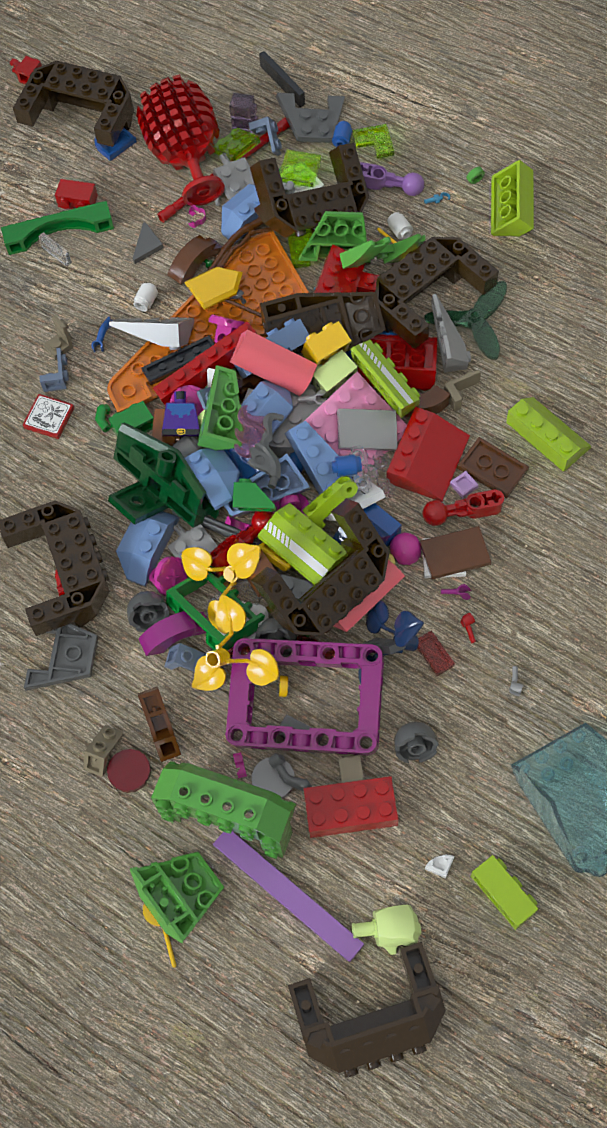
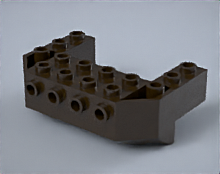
(81, 88)
(301, 211)
(418, 271)
(74, 559)
(340, 588)
(376, 1035)

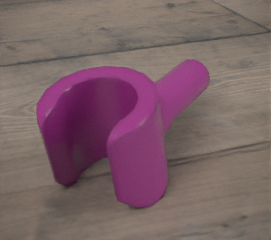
(458, 591)

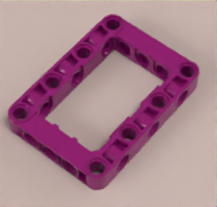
(313, 655)

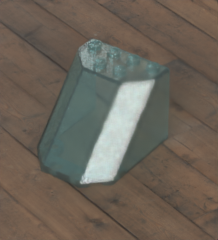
(570, 795)

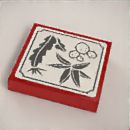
(48, 416)

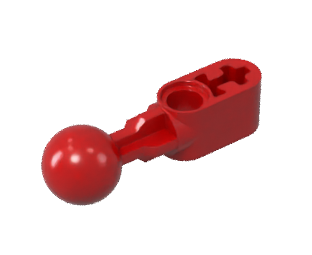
(488, 504)
(219, 554)

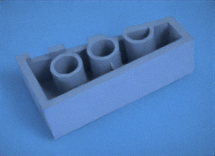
(289, 337)
(314, 455)
(290, 483)

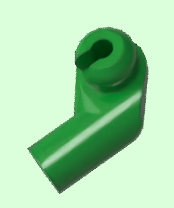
(100, 417)

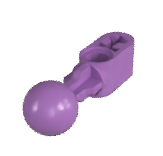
(377, 177)

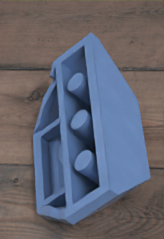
(239, 211)
(269, 399)
(215, 474)
(144, 545)

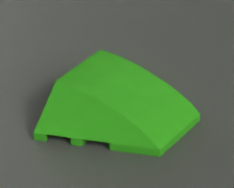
(336, 229)
(177, 892)

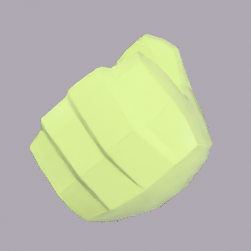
(391, 927)

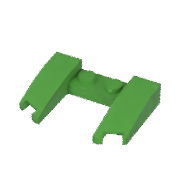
(380, 249)

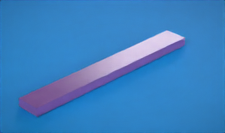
(289, 895)

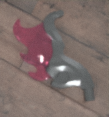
(255, 442)

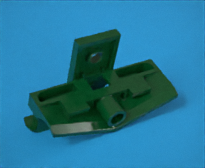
(162, 480)

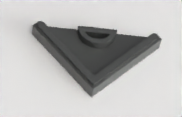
(147, 244)

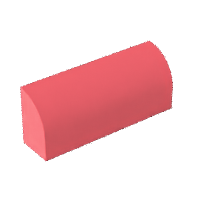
(273, 362)
(392, 577)

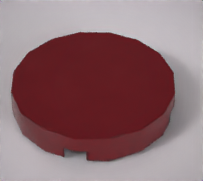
(129, 770)

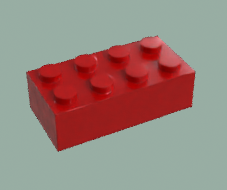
(334, 277)
(351, 807)

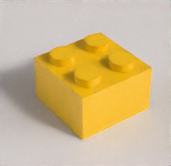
(326, 343)

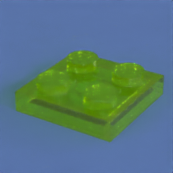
(236, 144)
(300, 168)

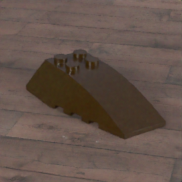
(356, 312)

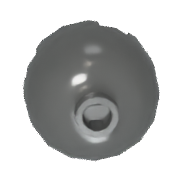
(146, 610)
(272, 630)
(415, 742)

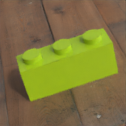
(504, 891)

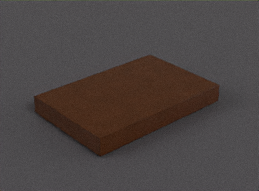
(493, 467)
(455, 552)

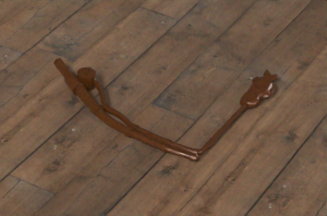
(227, 251)

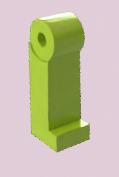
(330, 499)

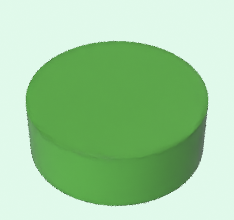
(475, 175)

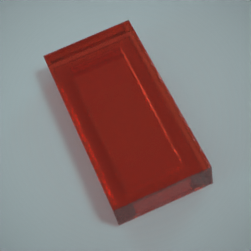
(434, 653)

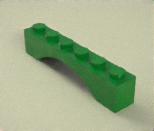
(23, 235)

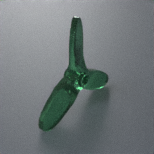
(476, 319)

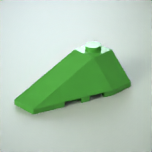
(221, 412)

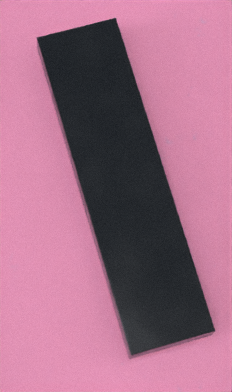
(281, 78)
(171, 363)

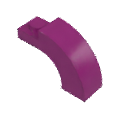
(168, 631)

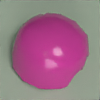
(405, 548)

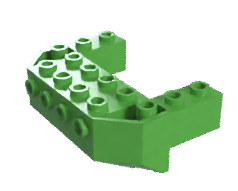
(270, 813)

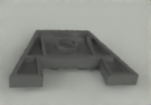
(311, 124)
(70, 658)

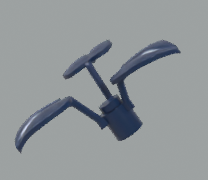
(405, 626)

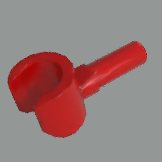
(466, 621)

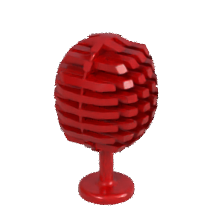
(179, 131)

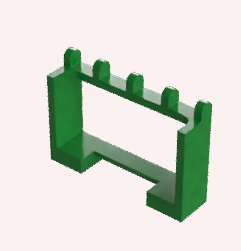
(177, 602)

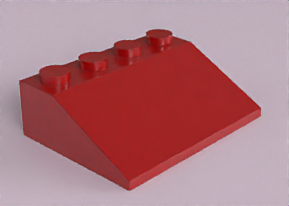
(415, 364)
(427, 455)

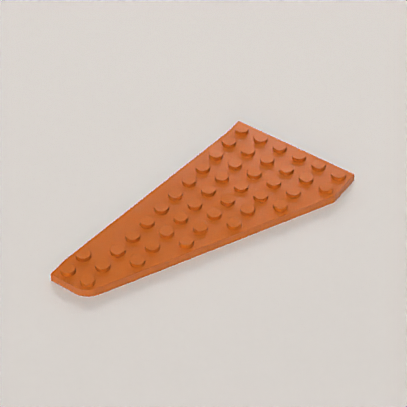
(265, 277)

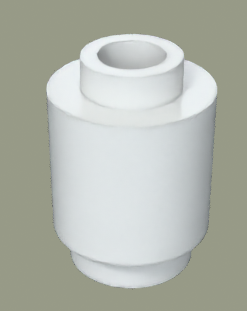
(399, 226)
(145, 296)

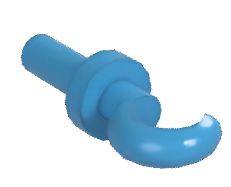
(436, 198)

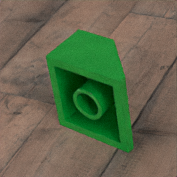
(250, 497)

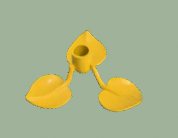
(242, 560)
(208, 671)

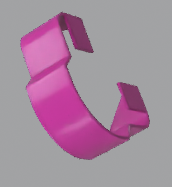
(191, 212)
(238, 524)
(239, 764)

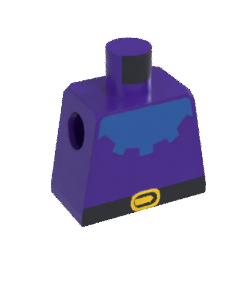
(180, 417)

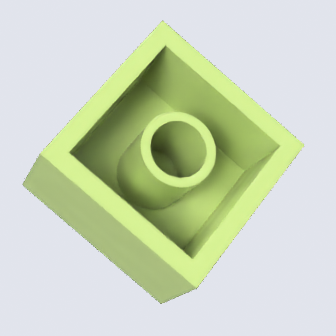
(333, 373)

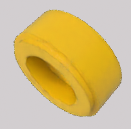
(283, 686)

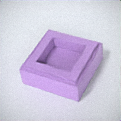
(464, 484)

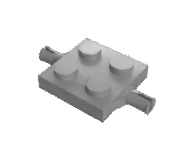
(234, 175)
(192, 538)

